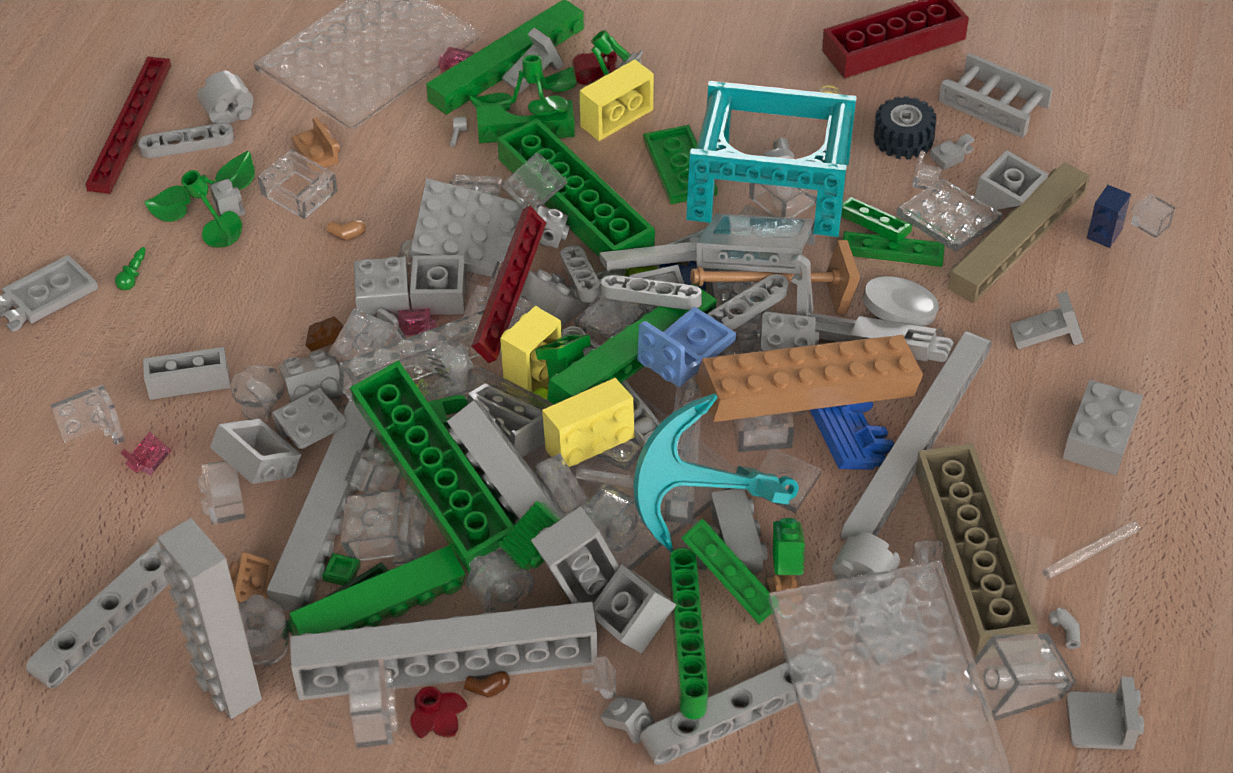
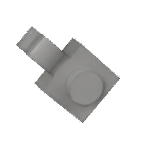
(950, 154)

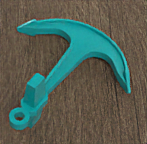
(662, 470)

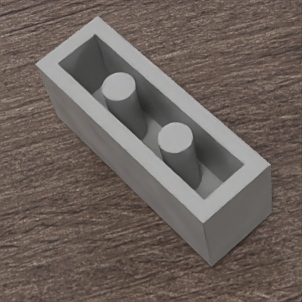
(186, 373)
(733, 515)

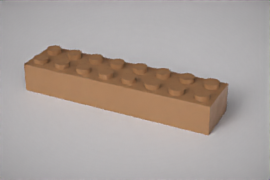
(809, 377)

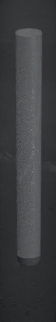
(1091, 549)

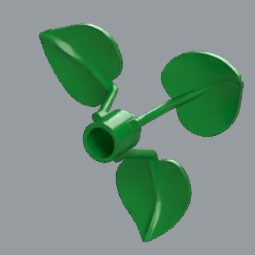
(533, 74)
(217, 233)

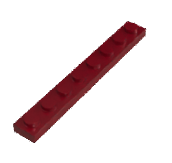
(128, 125)
(509, 284)

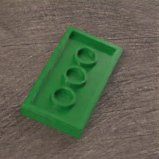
(671, 157)

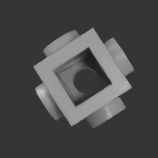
(555, 226)

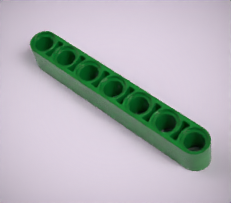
(688, 634)

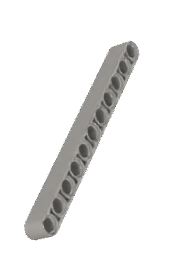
(918, 435)

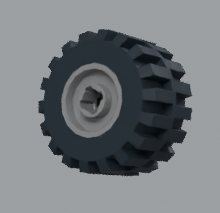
(905, 127)

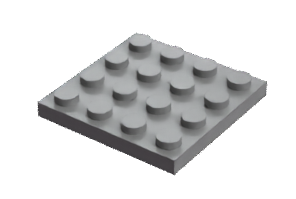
(464, 223)

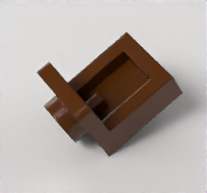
(323, 333)

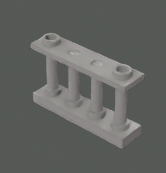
(988, 109)

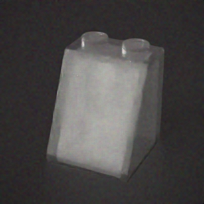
(1022, 673)

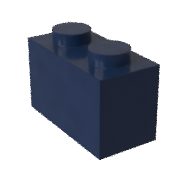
(1108, 216)

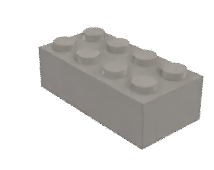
(577, 556)

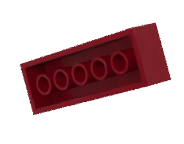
(893, 35)

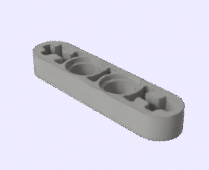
(186, 140)
(580, 273)
(651, 292)
(750, 308)

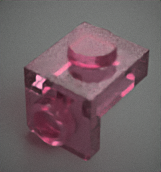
(452, 57)
(415, 321)
(147, 454)

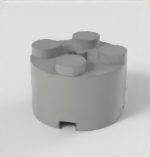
(225, 98)
(864, 556)

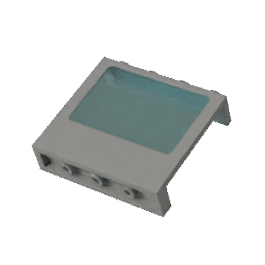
(754, 243)

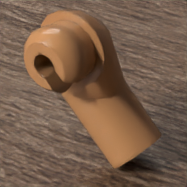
(347, 231)

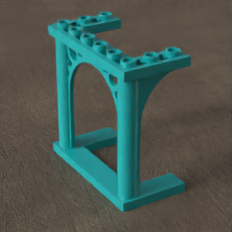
(719, 160)

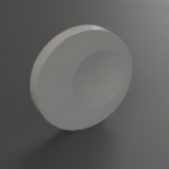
(900, 301)

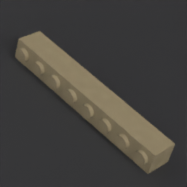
(1017, 232)

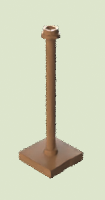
(840, 276)

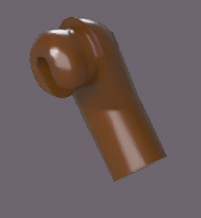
(489, 686)

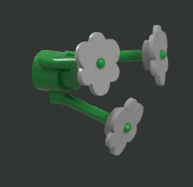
(605, 44)

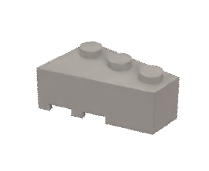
(516, 418)

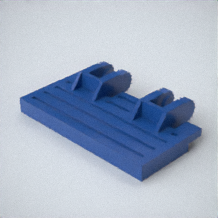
(851, 438)

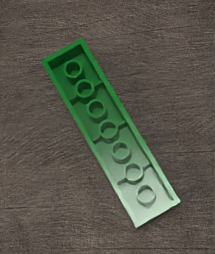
(592, 206)
(431, 463)

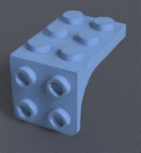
(680, 348)

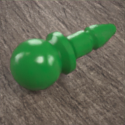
(126, 279)

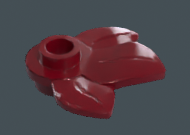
(437, 716)

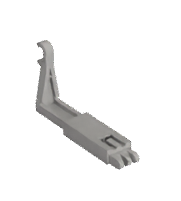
(920, 339)

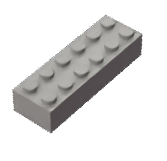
(500, 461)

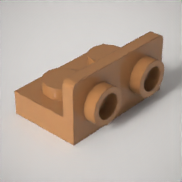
(317, 144)
(251, 576)

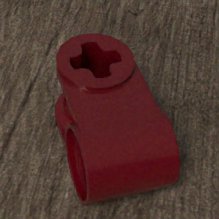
(588, 69)

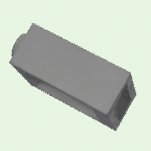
(235, 445)

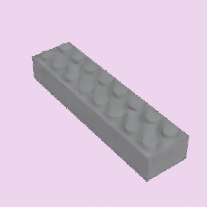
(209, 618)

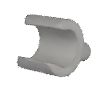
(459, 124)

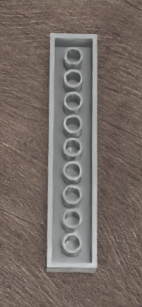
(449, 648)

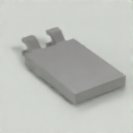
(45, 292)

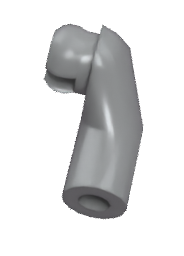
(1070, 625)

